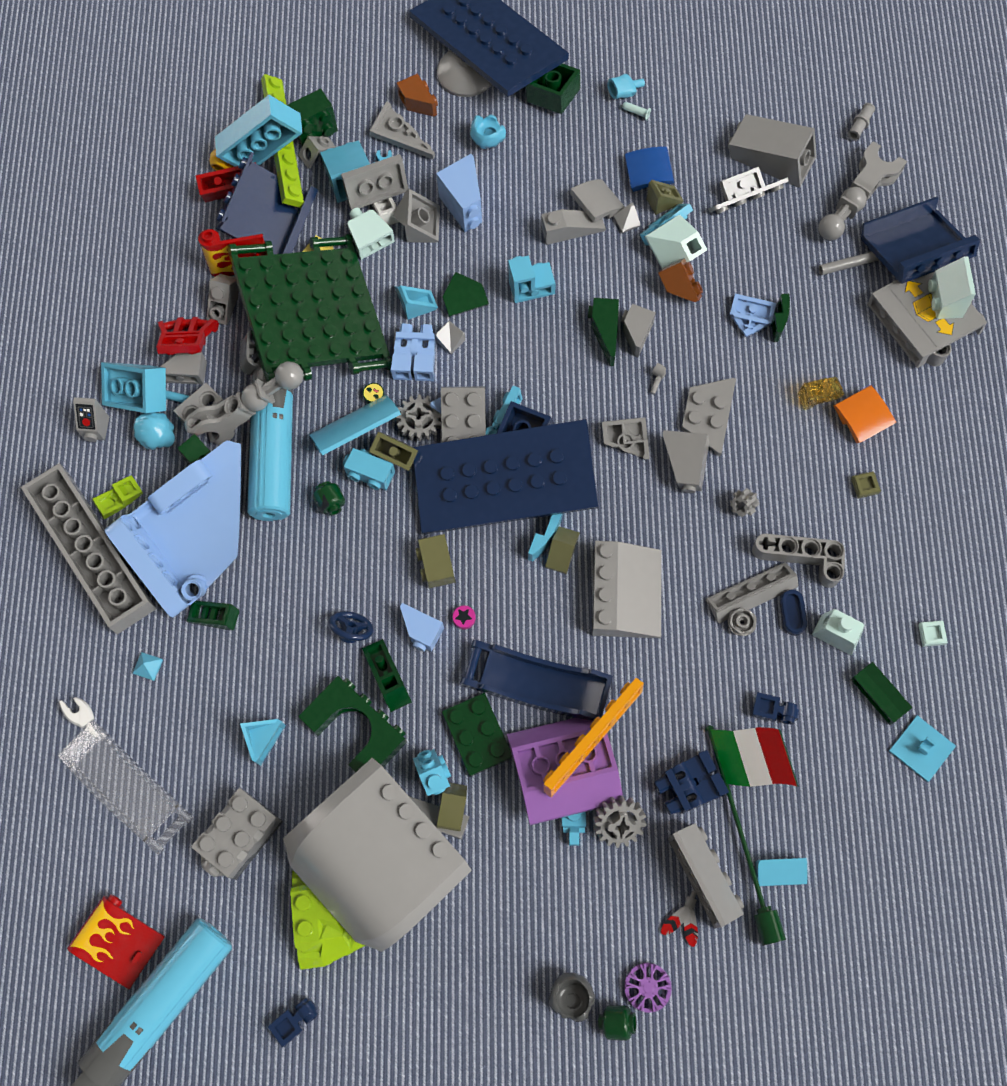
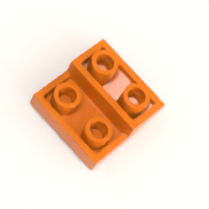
(864, 414)

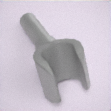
(659, 371)

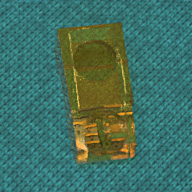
(820, 391)

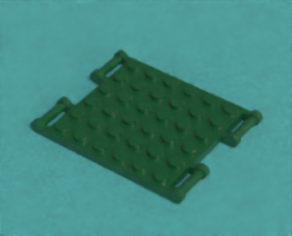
(309, 307)

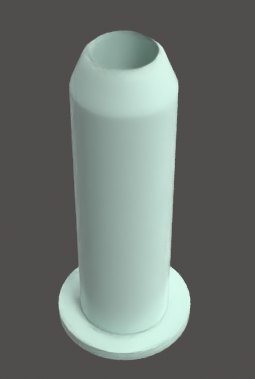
(636, 110)

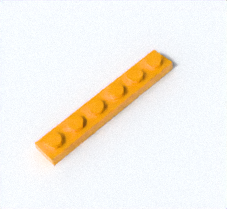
(585, 744)

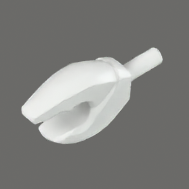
(79, 718)

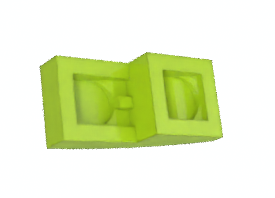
(117, 498)

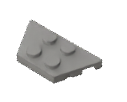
(709, 411)

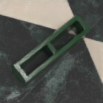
(881, 693)

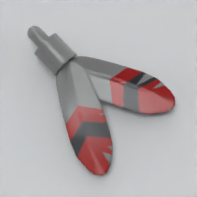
(684, 915)

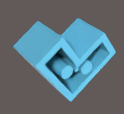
(530, 281)

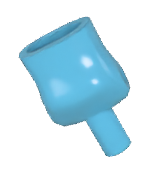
(624, 86)

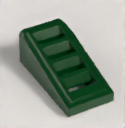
(226, 620)

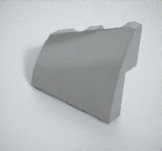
(627, 435)

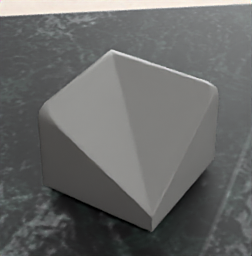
(450, 337)

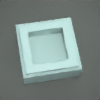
(932, 633)

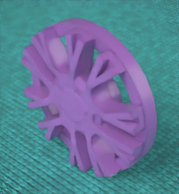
(647, 987)

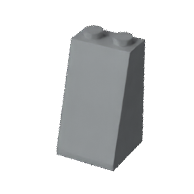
(774, 147)

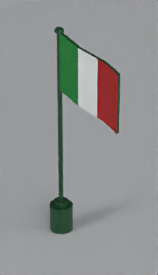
(751, 760)

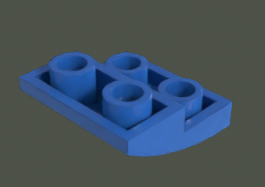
(649, 165)

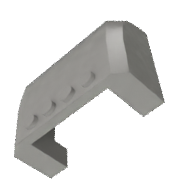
(374, 858)

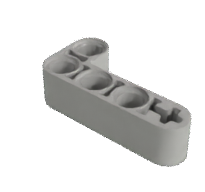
(799, 556)

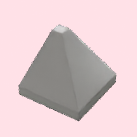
(627, 218)

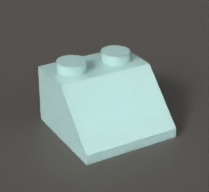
(952, 289)

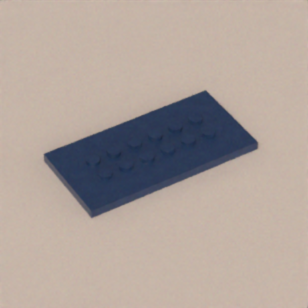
(491, 40)
(505, 477)

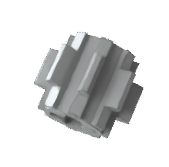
(744, 502)

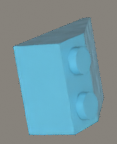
(134, 387)

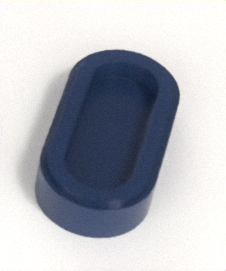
(793, 612)

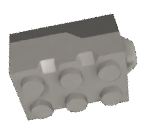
(236, 836)

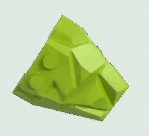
(315, 930)

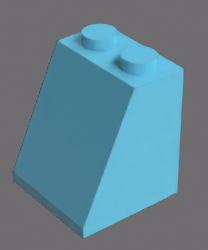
(341, 160)

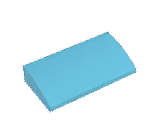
(354, 424)

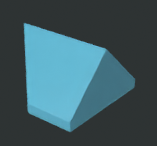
(416, 301)
(261, 737)

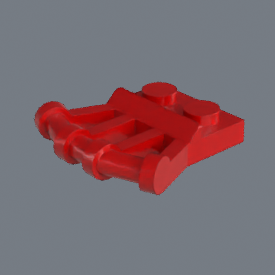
(184, 341)

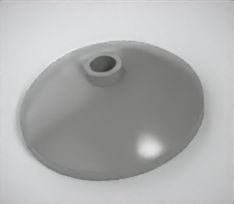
(459, 77)

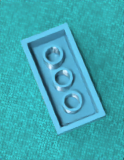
(260, 130)

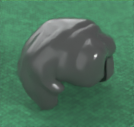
(572, 996)

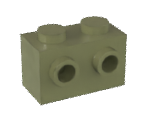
(436, 561)

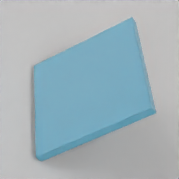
(922, 748)

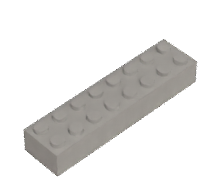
(88, 549)

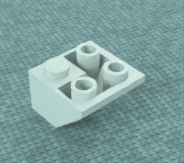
(675, 242)

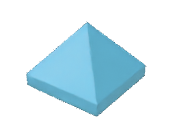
(147, 666)

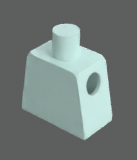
(369, 232)
(839, 630)

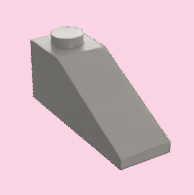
(567, 225)

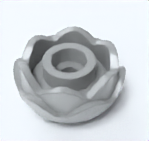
(747, 617)

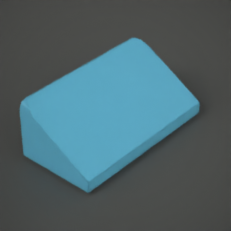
(781, 871)

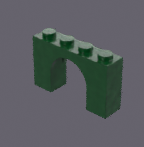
(341, 698)

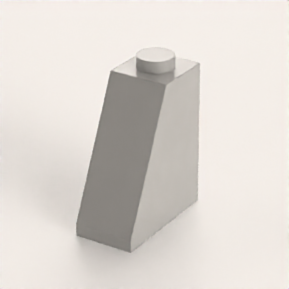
(688, 458)

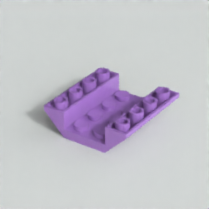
(540, 750)

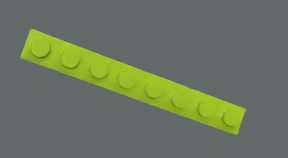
(285, 158)

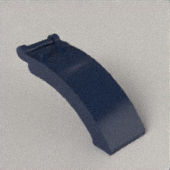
(538, 682)

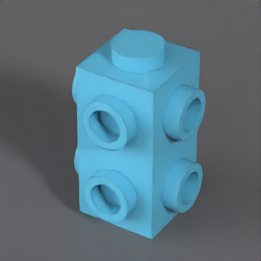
(369, 469)
(432, 772)

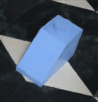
(422, 628)

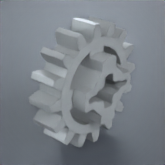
(409, 415)
(620, 824)

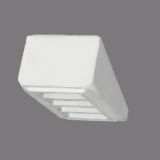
(385, 210)

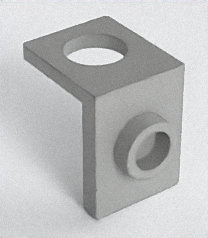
(316, 145)

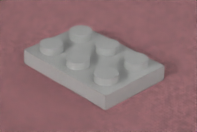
(375, 182)
(463, 412)

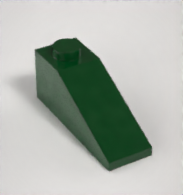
(604, 324)
(386, 675)

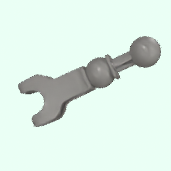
(873, 174)
(239, 408)

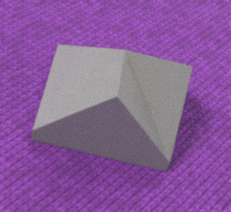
(419, 217)

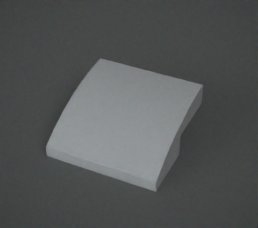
(596, 199)

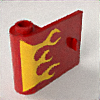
(217, 254)
(112, 939)

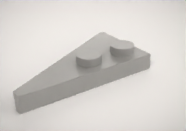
(394, 130)

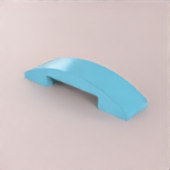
(540, 542)

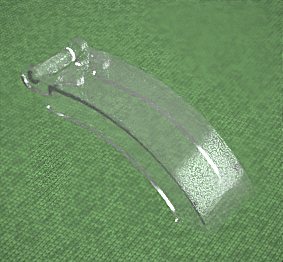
(122, 785)

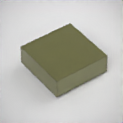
(865, 484)

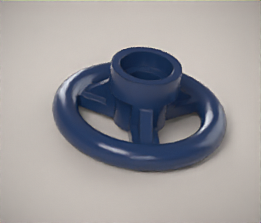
(349, 629)

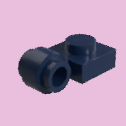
(768, 708)
(288, 1025)

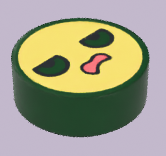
(373, 392)

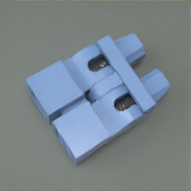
(414, 353)

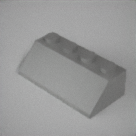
(705, 875)

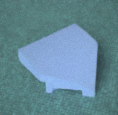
(751, 313)

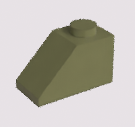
(393, 450)

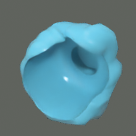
(487, 131)
(154, 430)

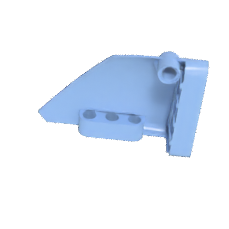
(185, 529)

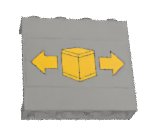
(913, 324)

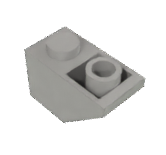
(222, 298)

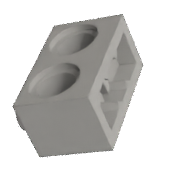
(198, 399)

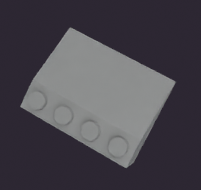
(626, 590)

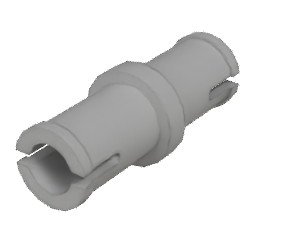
(861, 121)

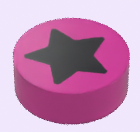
(464, 617)

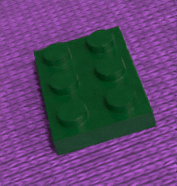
(477, 734)

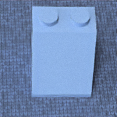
(460, 192)

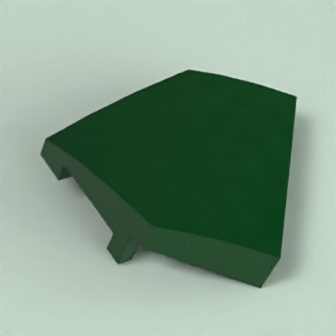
(463, 295)

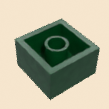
(555, 88)
(316, 115)

